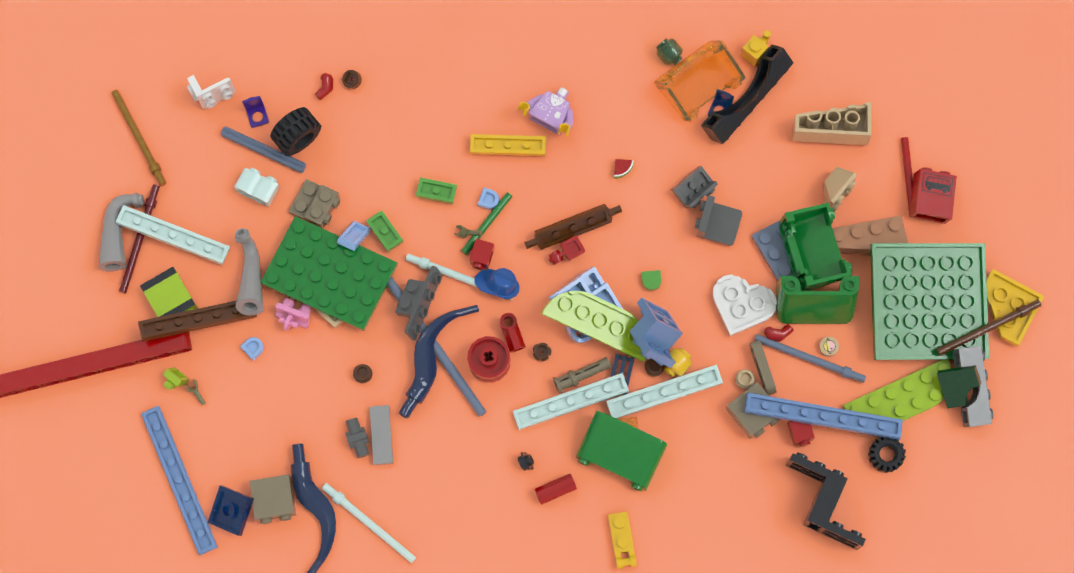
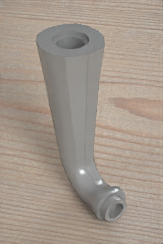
(112, 251)
(250, 291)

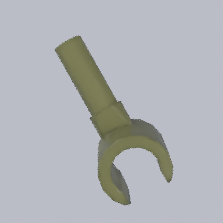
(465, 232)
(195, 390)

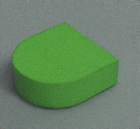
(651, 279)

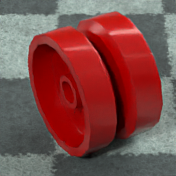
(489, 348)

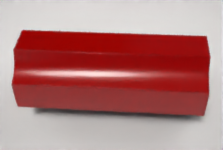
(555, 488)

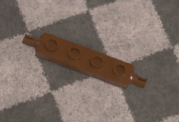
(573, 226)

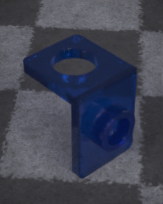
(721, 99)

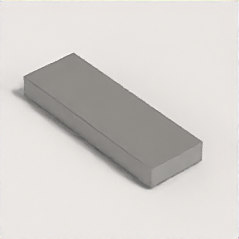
(381, 435)

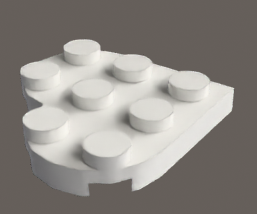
(742, 304)

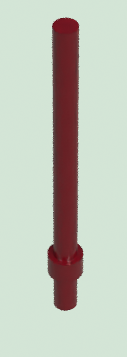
(150, 204)

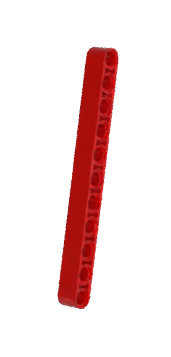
(92, 363)

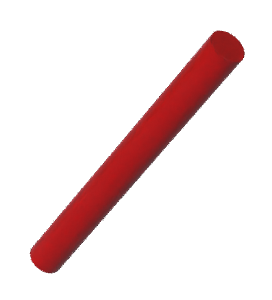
(907, 168)

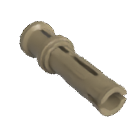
(573, 377)

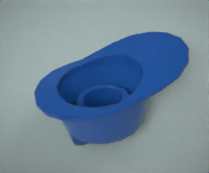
(498, 283)

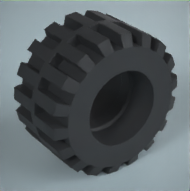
(295, 131)

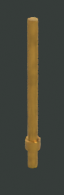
(154, 166)

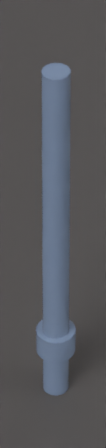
(845, 372)

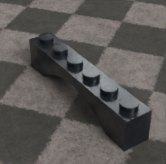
(771, 68)

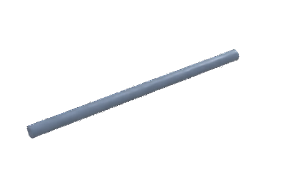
(445, 361)

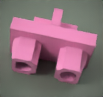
(291, 317)

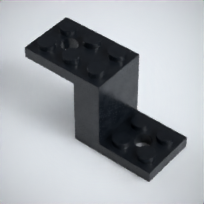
(825, 500)

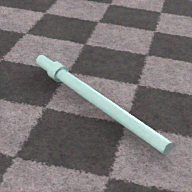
(425, 264)
(339, 498)

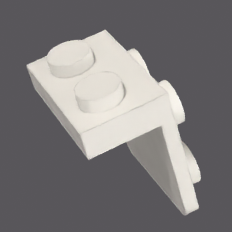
(210, 96)

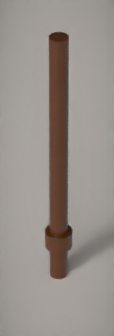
(1020, 311)

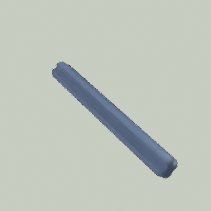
(263, 149)

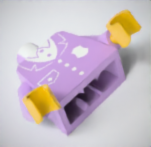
(550, 111)

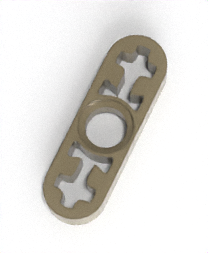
(762, 367)

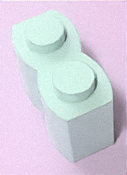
(257, 187)

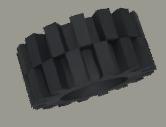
(881, 465)

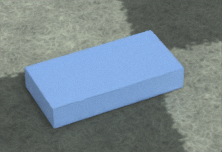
(354, 235)

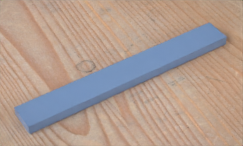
(823, 416)
(179, 480)

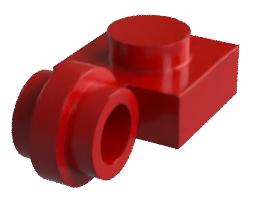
(570, 248)

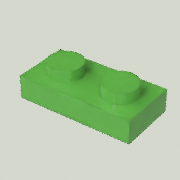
(436, 190)
(384, 231)

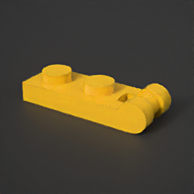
(622, 539)

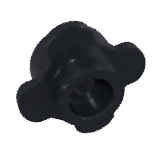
(526, 461)

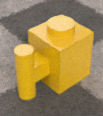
(755, 48)

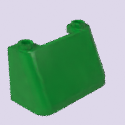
(813, 247)
(816, 306)
(621, 450)

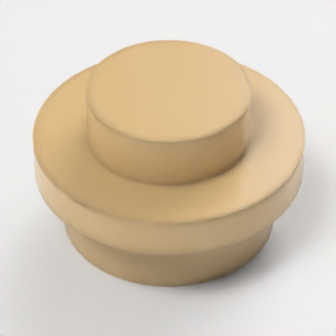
(745, 379)

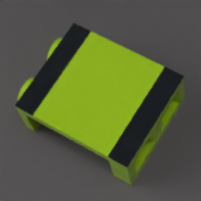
(168, 293)

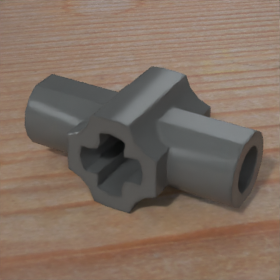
(357, 438)

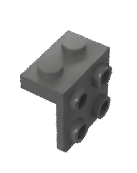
(718, 222)

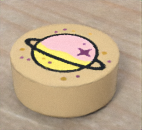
(829, 346)

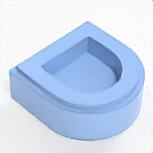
(488, 199)
(253, 347)

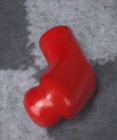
(776, 334)

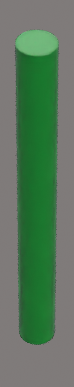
(487, 222)

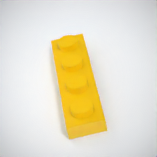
(507, 145)

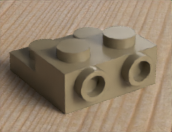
(315, 203)

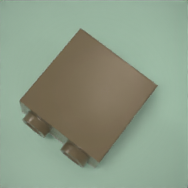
(750, 424)
(273, 499)

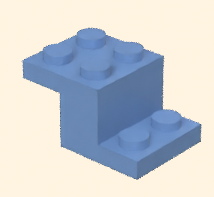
(655, 333)

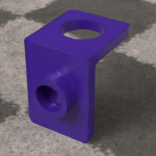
(254, 105)

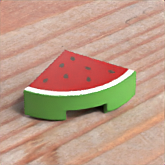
(622, 167)

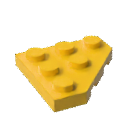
(1003, 298)

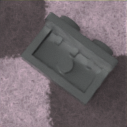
(694, 187)

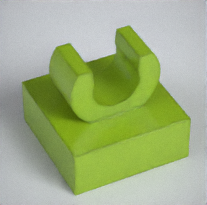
(175, 378)

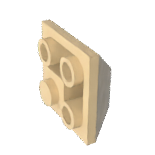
(837, 185)

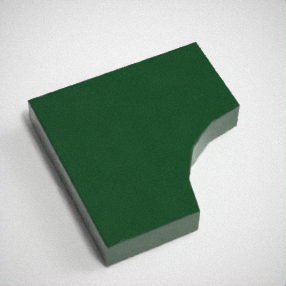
(957, 383)

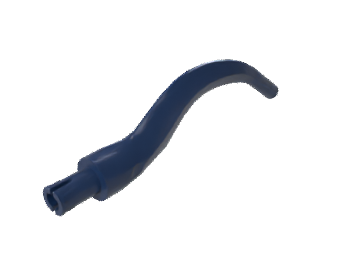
(425, 359)
(313, 501)

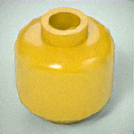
(682, 363)

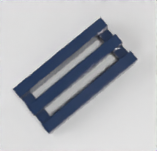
(624, 359)

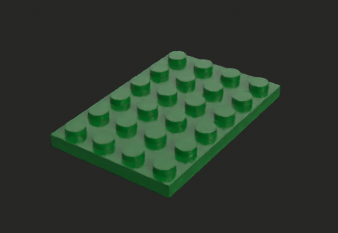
(328, 275)

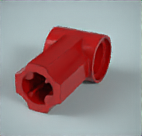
(512, 334)

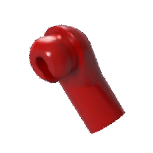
(327, 86)

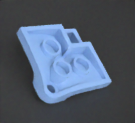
(592, 283)

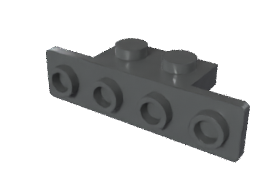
(417, 300)

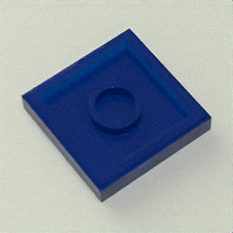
(230, 510)

